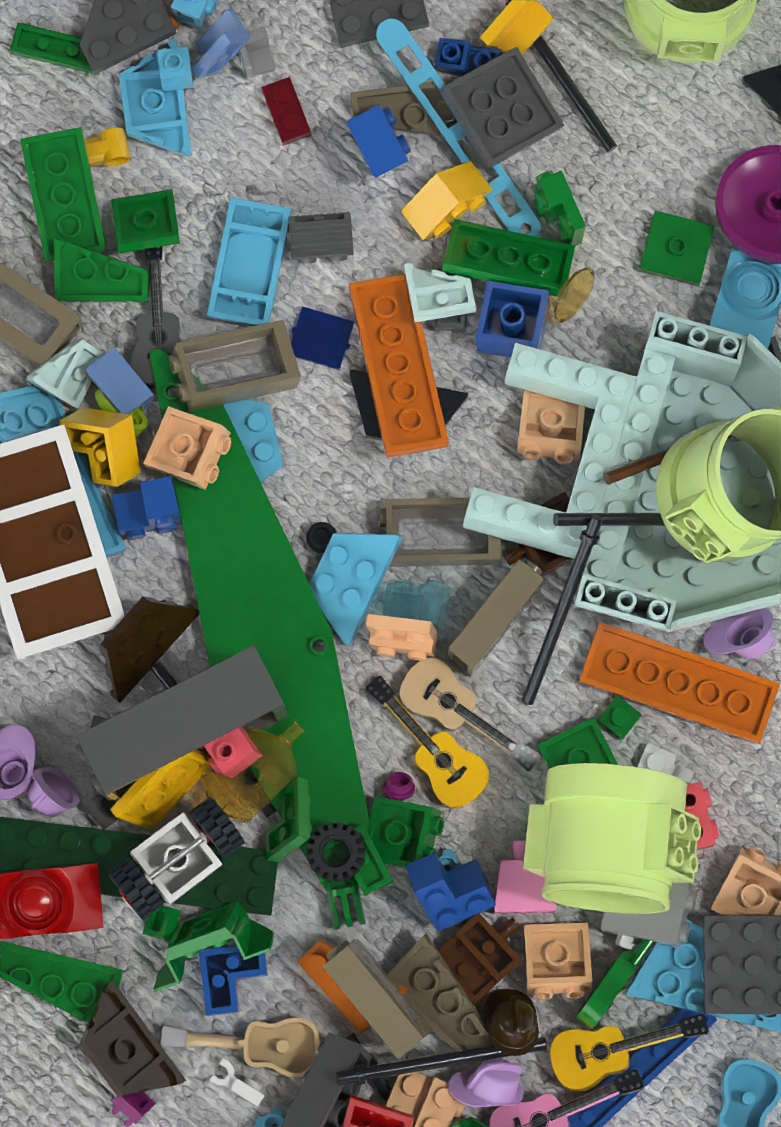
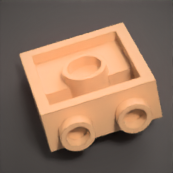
(550, 428)
(188, 448)
(402, 635)
(750, 886)
(557, 960)
(425, 1099)

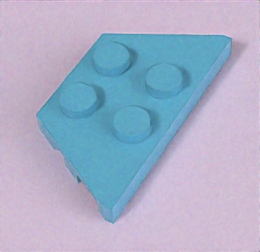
(151, 113)
(258, 436)
(351, 577)

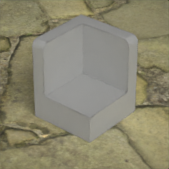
(257, 54)

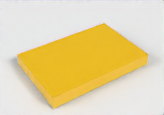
(160, 791)

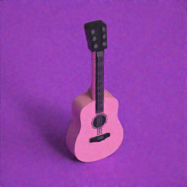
(548, 1111)

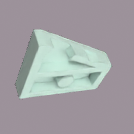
(438, 294)
(65, 373)

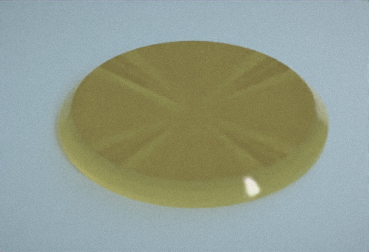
(573, 294)

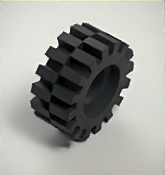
(331, 832)

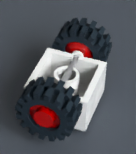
(176, 858)

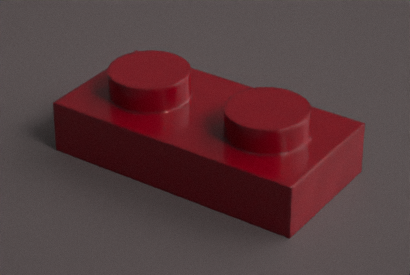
(286, 111)

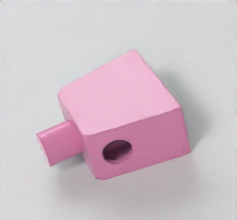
(518, 888)

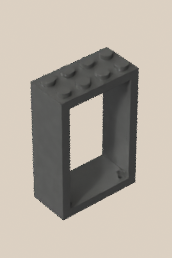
(180, 721)

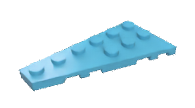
(33, 411)
(677, 980)

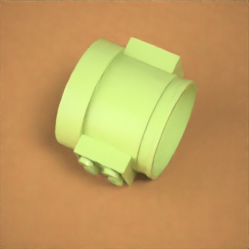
(686, 34)
(693, 495)
(611, 838)

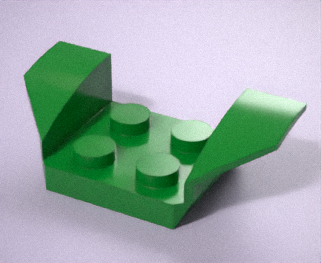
(215, 930)

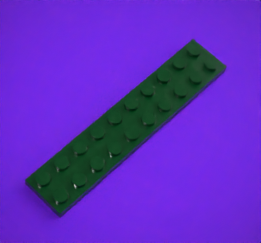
(36, 844)

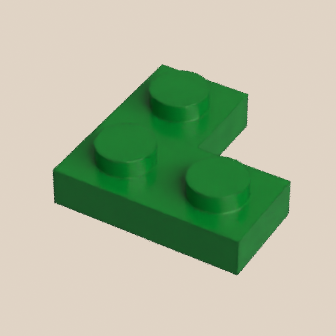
(295, 822)
(372, 874)

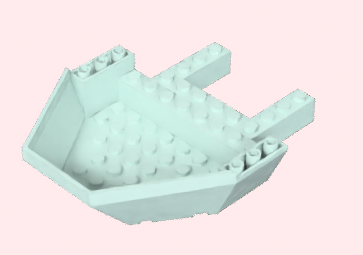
(683, 382)

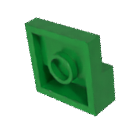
(557, 203)
(403, 830)

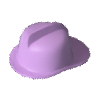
(744, 633)
(16, 761)
(51, 792)
(491, 1084)

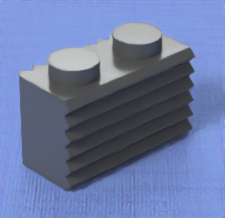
(321, 237)

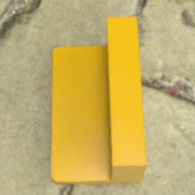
(518, 26)

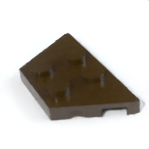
(142, 640)
(125, 1047)

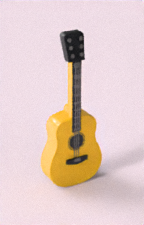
(453, 772)
(587, 1057)

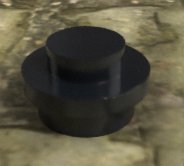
(320, 536)

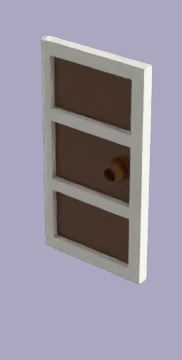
(51, 553)

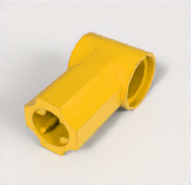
(108, 148)

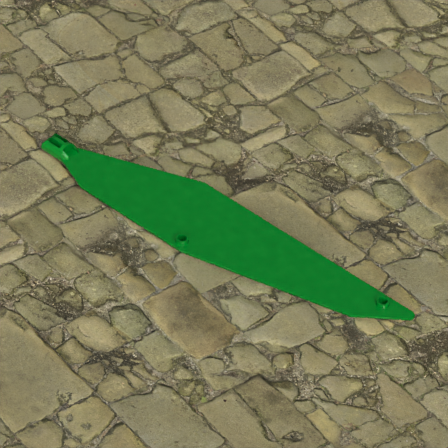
(258, 596)

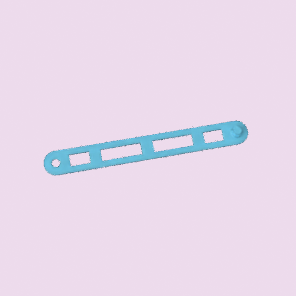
(393, 37)

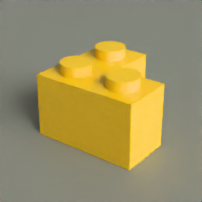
(446, 198)
(108, 442)

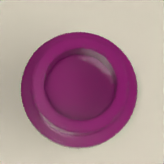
(399, 786)

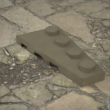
(406, 107)
(440, 998)

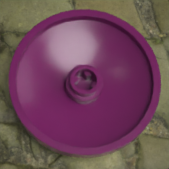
(751, 203)

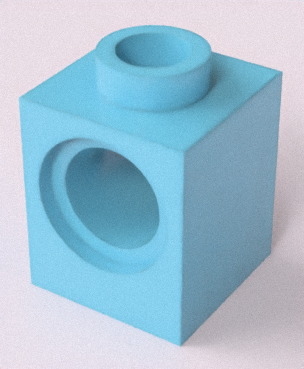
(175, 68)

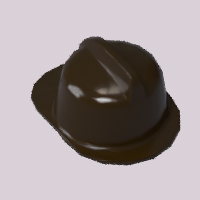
(511, 1022)

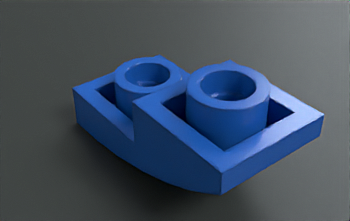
(460, 57)

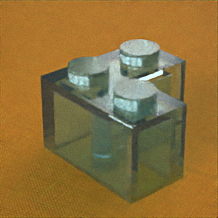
(423, 603)

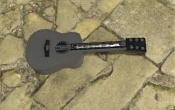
(156, 328)

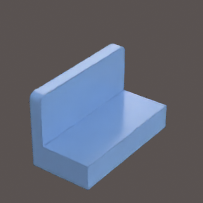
(220, 44)
(120, 383)

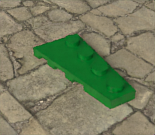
(57, 979)

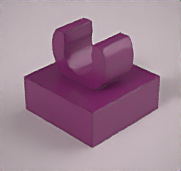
(133, 1106)

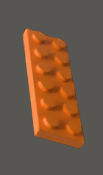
(398, 367)
(679, 682)

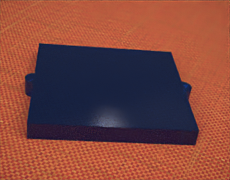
(321, 338)

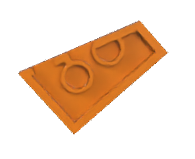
(312, 963)

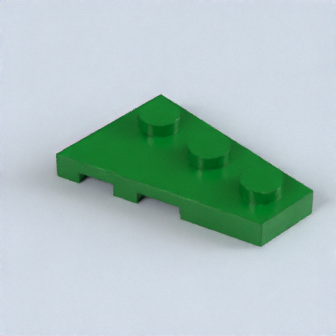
(93, 276)

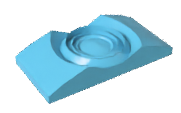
(249, 262)
(748, 297)

